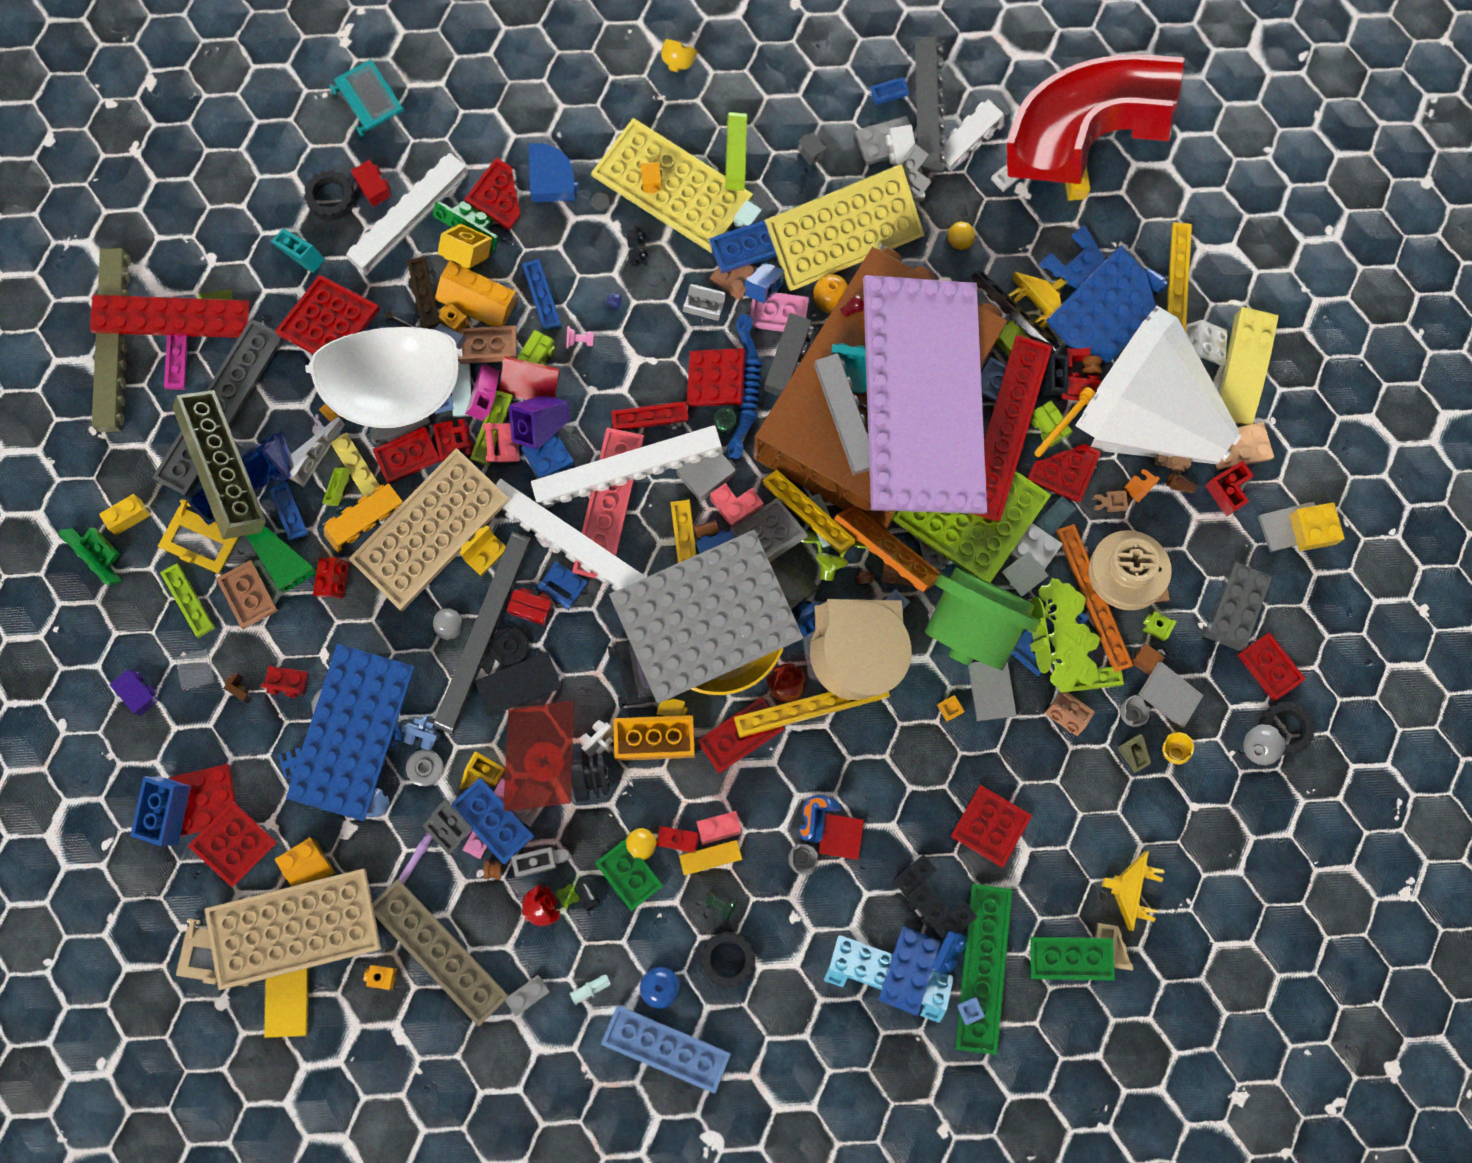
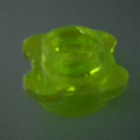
(561, 894)

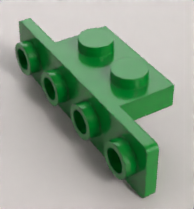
(467, 216)
(95, 552)

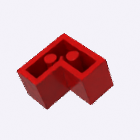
(1226, 488)

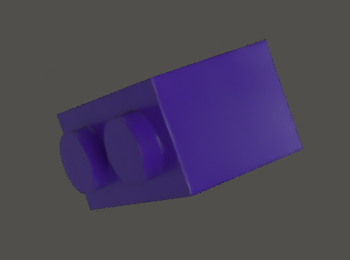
(134, 692)

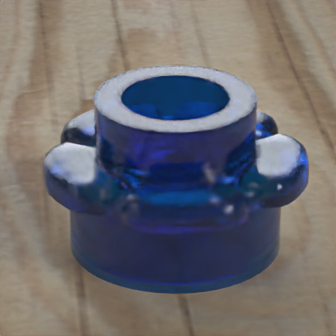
(614, 301)

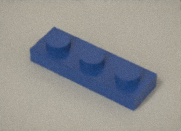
(289, 511)

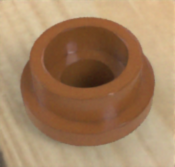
(864, 577)

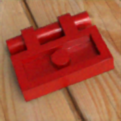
(446, 438)

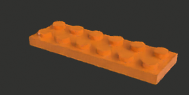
(888, 547)

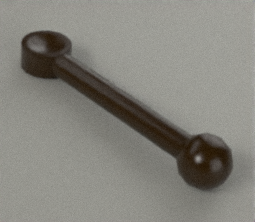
(389, 315)

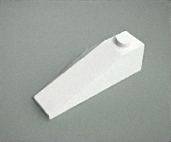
(312, 452)

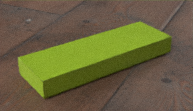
(1106, 679)

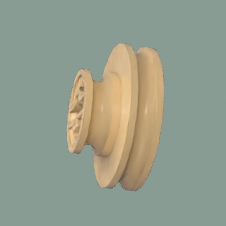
(1126, 570)

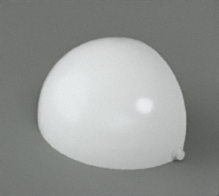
(386, 375)

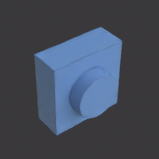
(970, 1011)

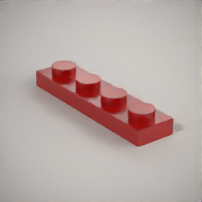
(650, 416)

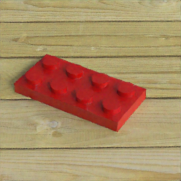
(726, 748)

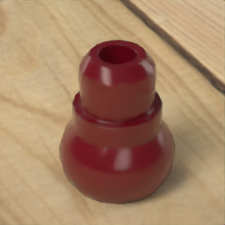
(854, 305)

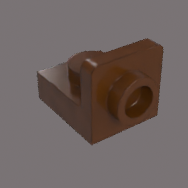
(239, 691)

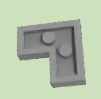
(911, 163)

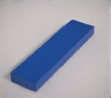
(541, 295)

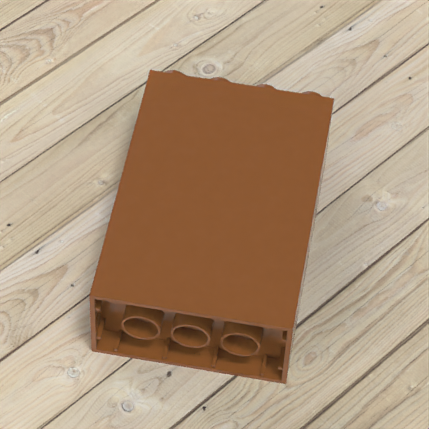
(800, 430)

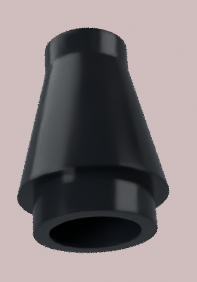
(587, 896)

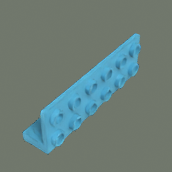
(870, 967)

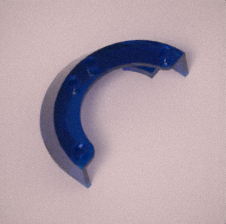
(263, 462)

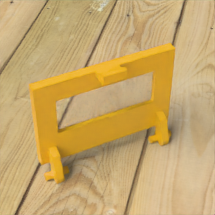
(196, 541)

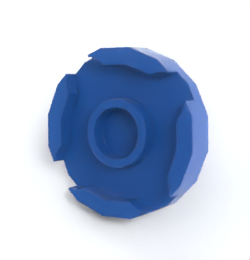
(807, 617)

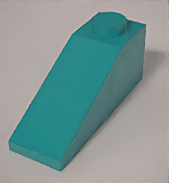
(298, 250)

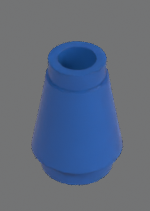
(1157, 282)

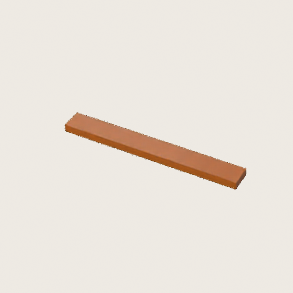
(1097, 607)

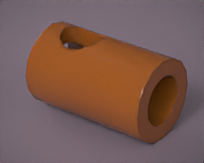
(706, 529)

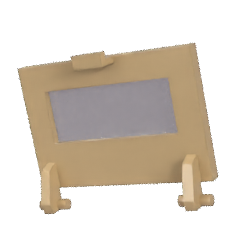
(196, 955)

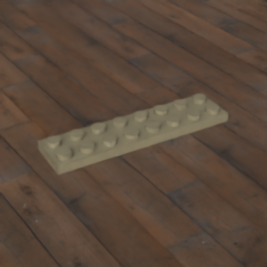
(439, 952)

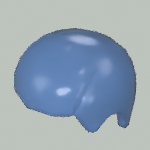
(379, 804)

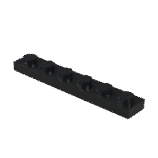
(1010, 307)

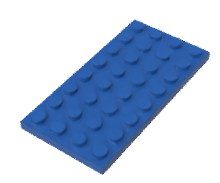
(350, 732)

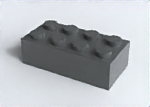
(788, 353)
(1237, 606)

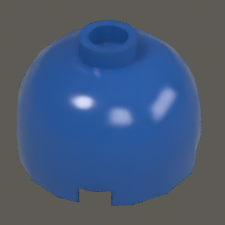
(659, 987)

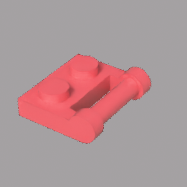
(507, 449)

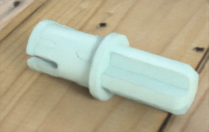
(590, 989)

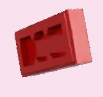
(677, 839)

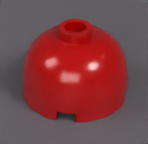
(539, 906)

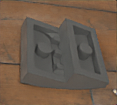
(447, 827)

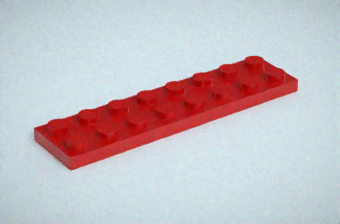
(168, 316)

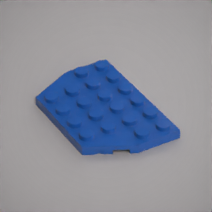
(1106, 307)

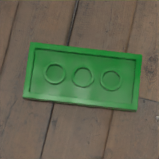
(1072, 958)

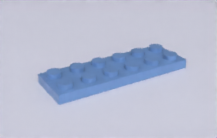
(666, 1049)

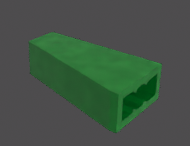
(280, 560)

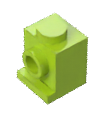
(1161, 633)

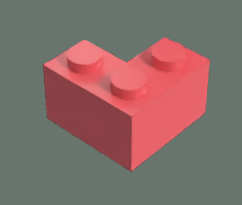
(735, 509)

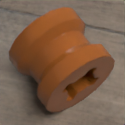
(1092, 365)
(493, 869)

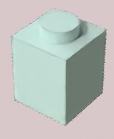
(747, 215)

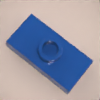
(889, 91)

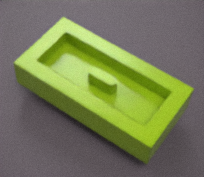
(336, 486)

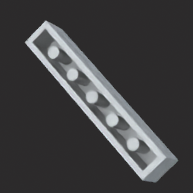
(844, 411)

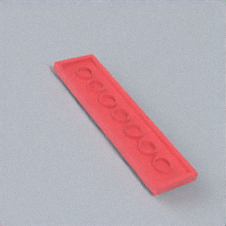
(609, 507)

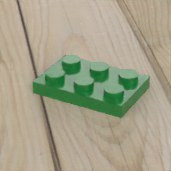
(628, 876)

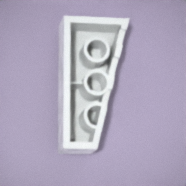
(972, 132)

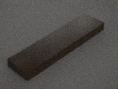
(423, 292)

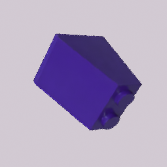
(537, 420)

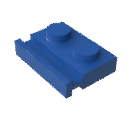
(951, 947)

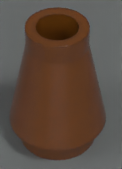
(1180, 483)

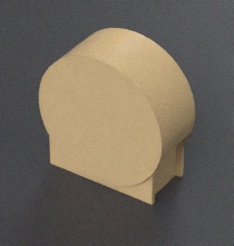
(860, 647)

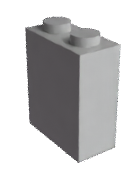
(707, 475)

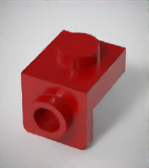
(1076, 355)

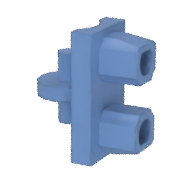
(412, 731)

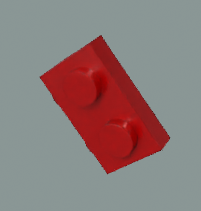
(331, 578)

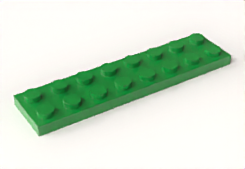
(984, 967)

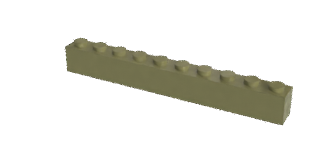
(110, 348)

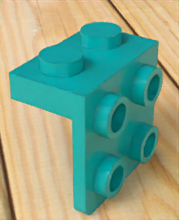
(855, 365)

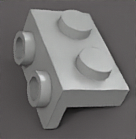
(704, 302)

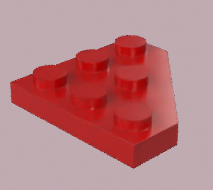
(496, 194)
(1066, 472)

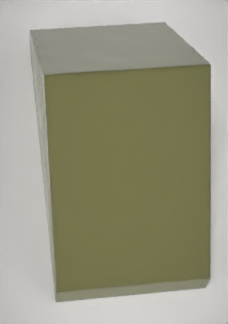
(1135, 753)

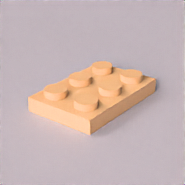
(1251, 447)

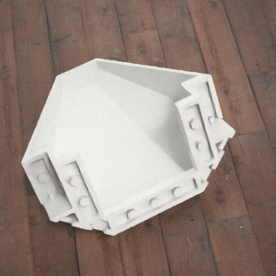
(1160, 399)

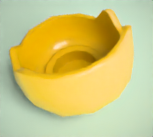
(961, 235)
(1178, 748)
(641, 843)

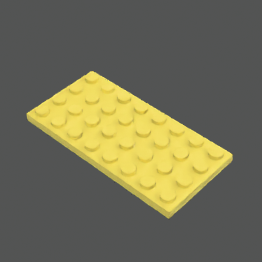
(691, 193)
(844, 227)

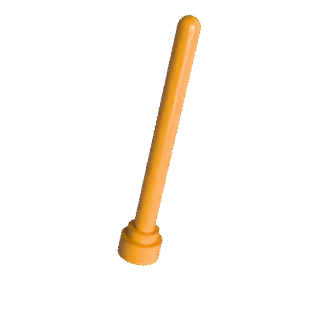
(1085, 397)

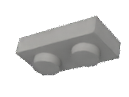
(527, 995)

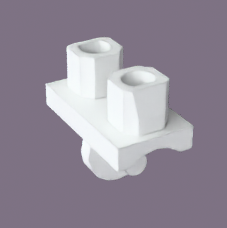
(599, 741)

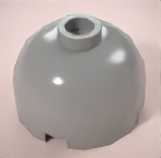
(1264, 745)

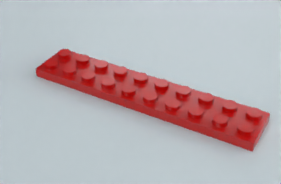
(1011, 420)

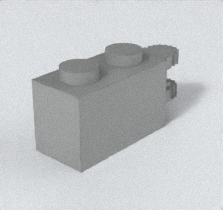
(538, 861)

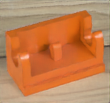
(1138, 488)

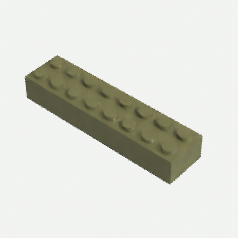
(218, 464)

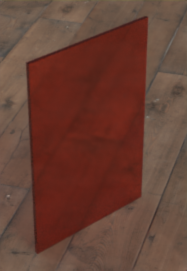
(539, 756)

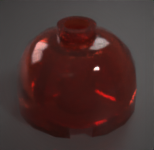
(787, 682)

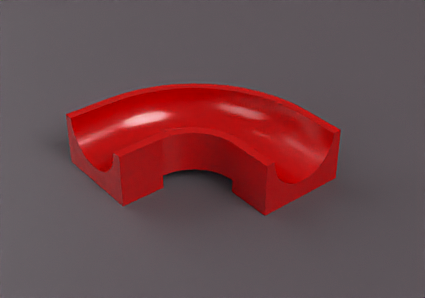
(1087, 101)

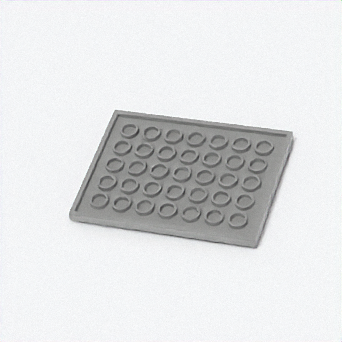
(706, 616)

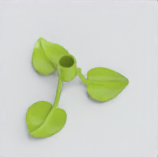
(828, 563)

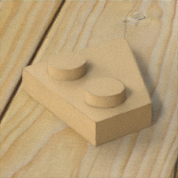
(1121, 957)

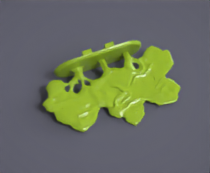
(1069, 638)

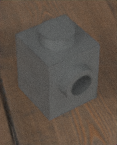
(812, 148)

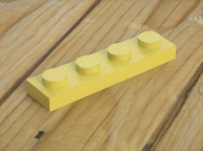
(353, 461)

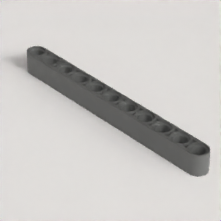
(482, 633)

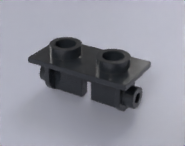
(637, 239)

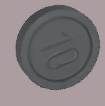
(600, 201)

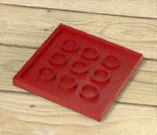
(326, 315)

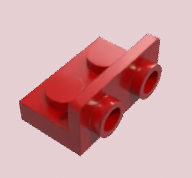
(1077, 384)
(285, 681)

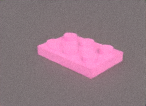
(775, 312)

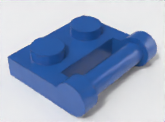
(565, 580)

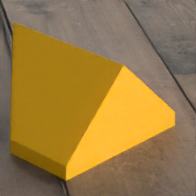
(482, 768)

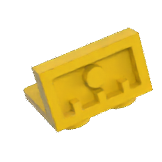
(482, 550)

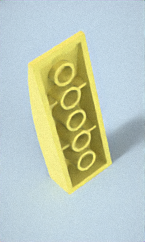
(1247, 363)

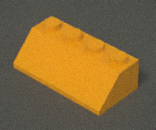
(475, 295)
(653, 738)

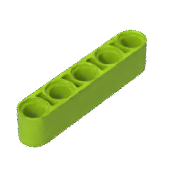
(736, 151)

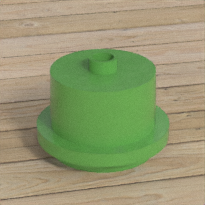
(979, 619)

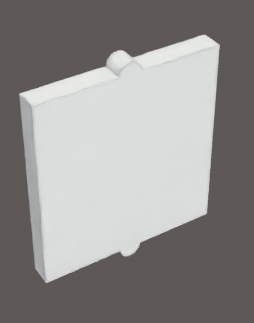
(1025, 573)

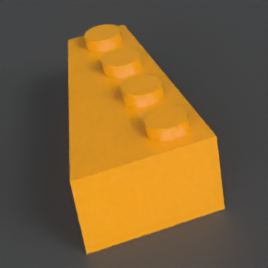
(361, 517)

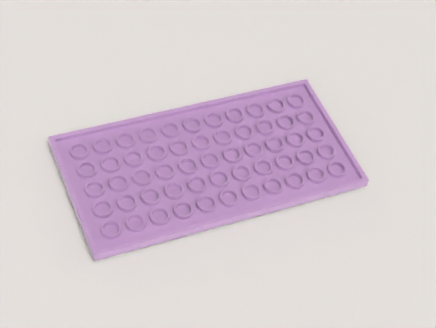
(924, 395)

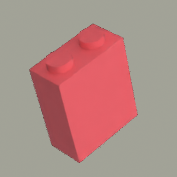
(719, 827)

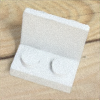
(1208, 341)

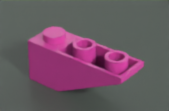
(483, 393)

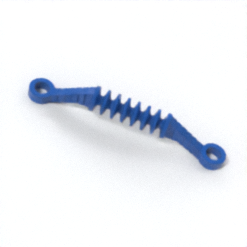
(752, 363)

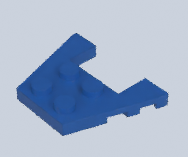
(1081, 266)

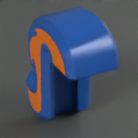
(814, 815)

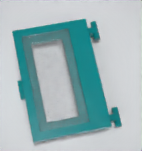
(367, 95)

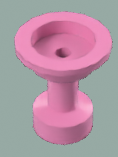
(572, 337)

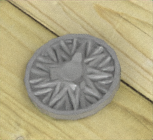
(424, 767)

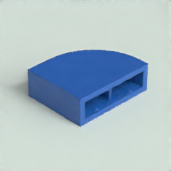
(550, 174)

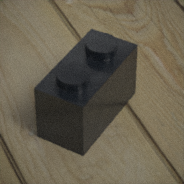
(1055, 376)

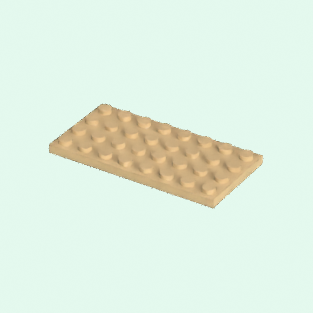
(429, 529)
(292, 929)

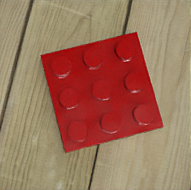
(716, 377)
(208, 797)
(991, 826)
(232, 844)

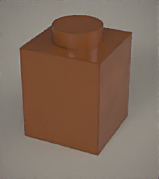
(1146, 659)

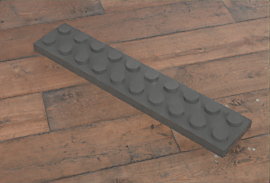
(232, 386)

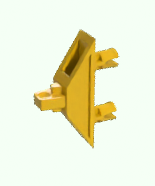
(1040, 292)
(1128, 889)

